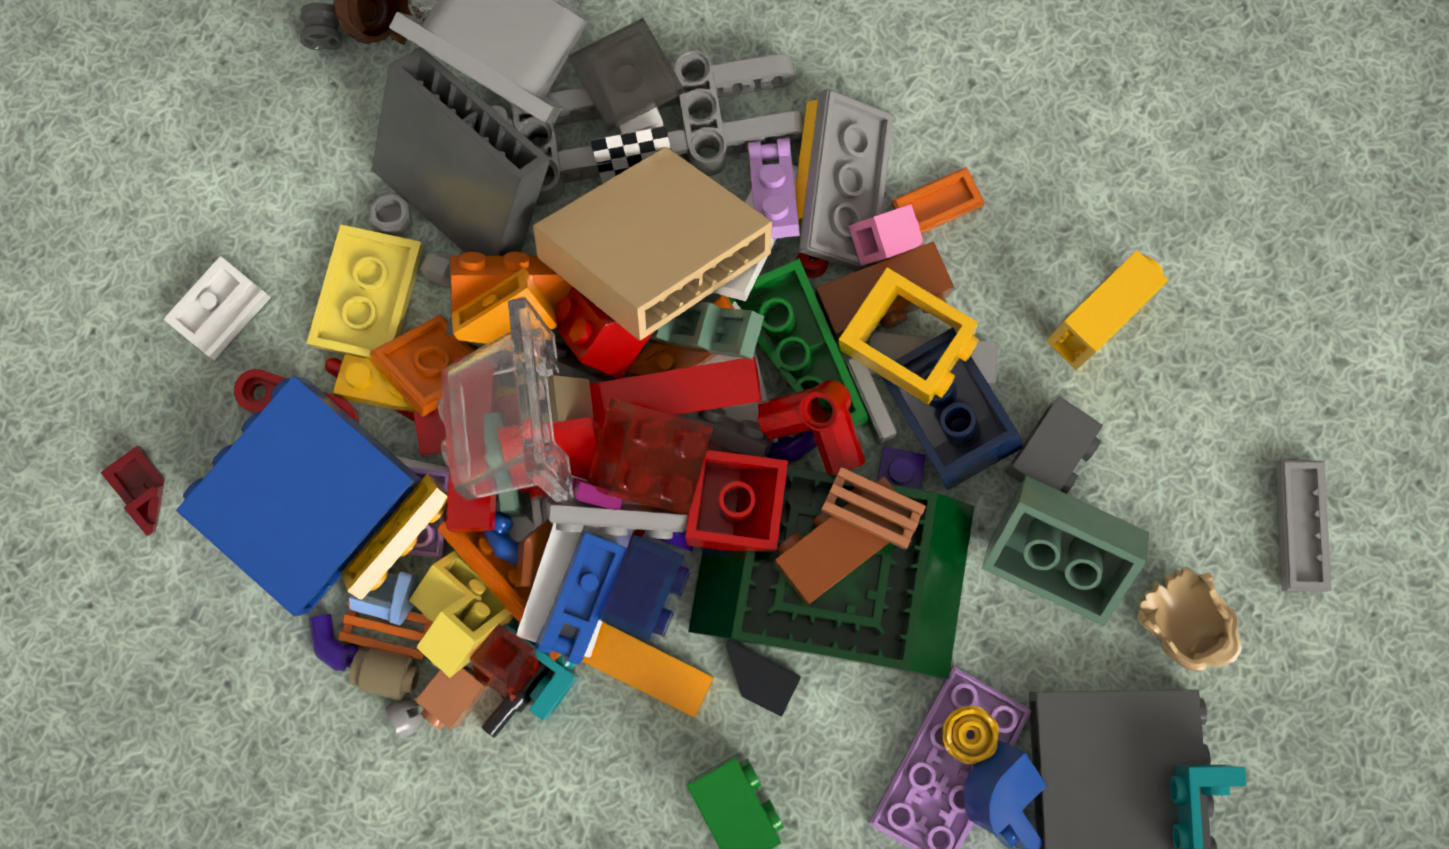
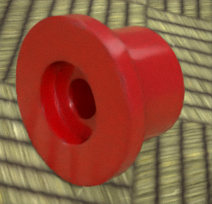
(812, 268)

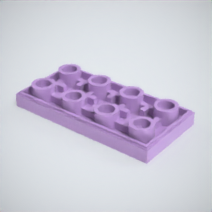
(927, 791)

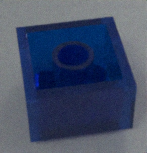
(645, 589)

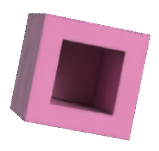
(886, 235)

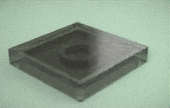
(626, 74)

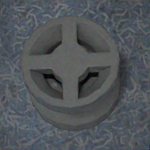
(320, 27)

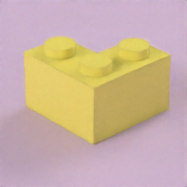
(460, 610)

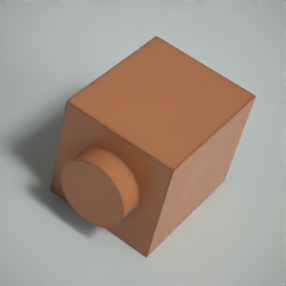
(450, 699)

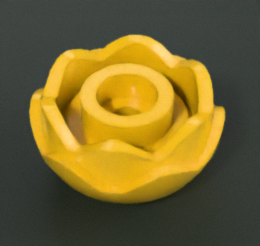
(985, 737)

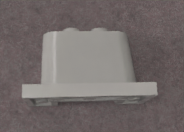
(501, 44)

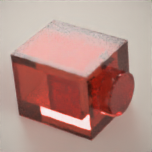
(505, 662)

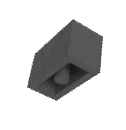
(1057, 446)

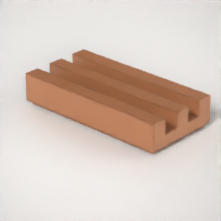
(909, 524)

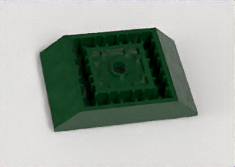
(886, 613)

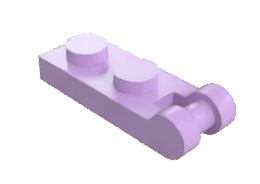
(774, 186)

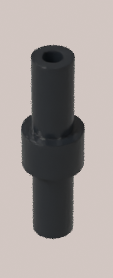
(507, 709)

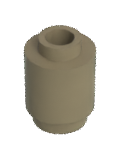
(384, 673)

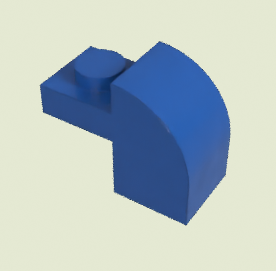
(999, 792)

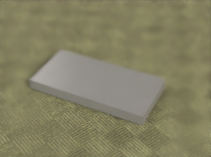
(844, 176)

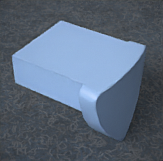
(390, 599)

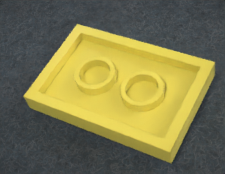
(364, 291)

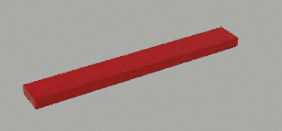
(668, 391)

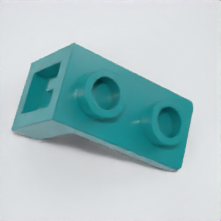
(549, 691)
(1185, 792)

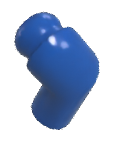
(501, 540)

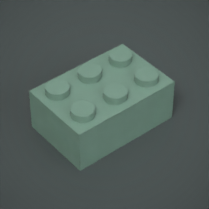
(1066, 550)

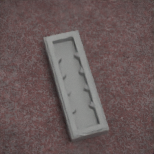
(1303, 526)

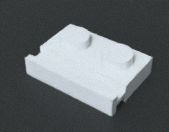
(217, 308)

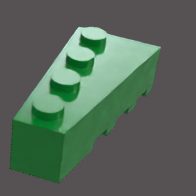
(798, 335)

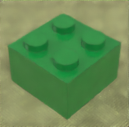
(733, 807)

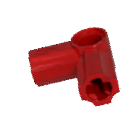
(832, 431)

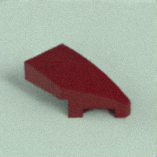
(139, 486)

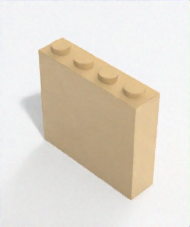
(653, 241)

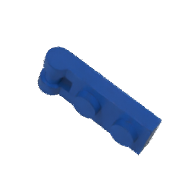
(581, 596)

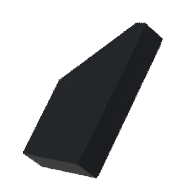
(762, 679)

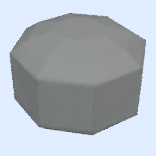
(390, 215)
(437, 269)

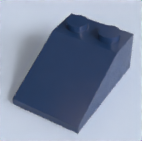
(963, 428)

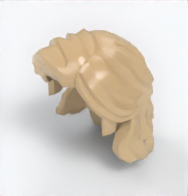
(1191, 620)

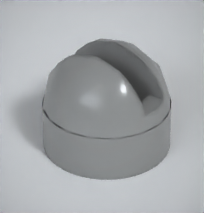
(400, 719)

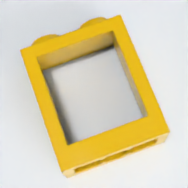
(1108, 309)
(872, 311)

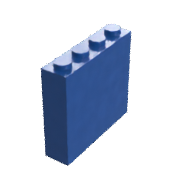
(297, 494)

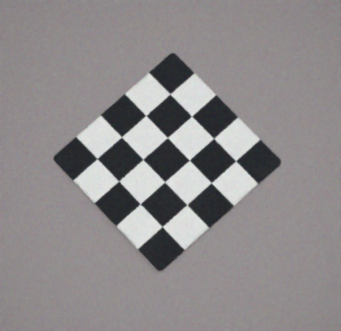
(627, 147)

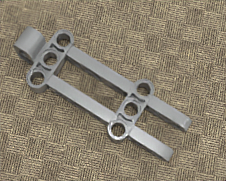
(726, 138)

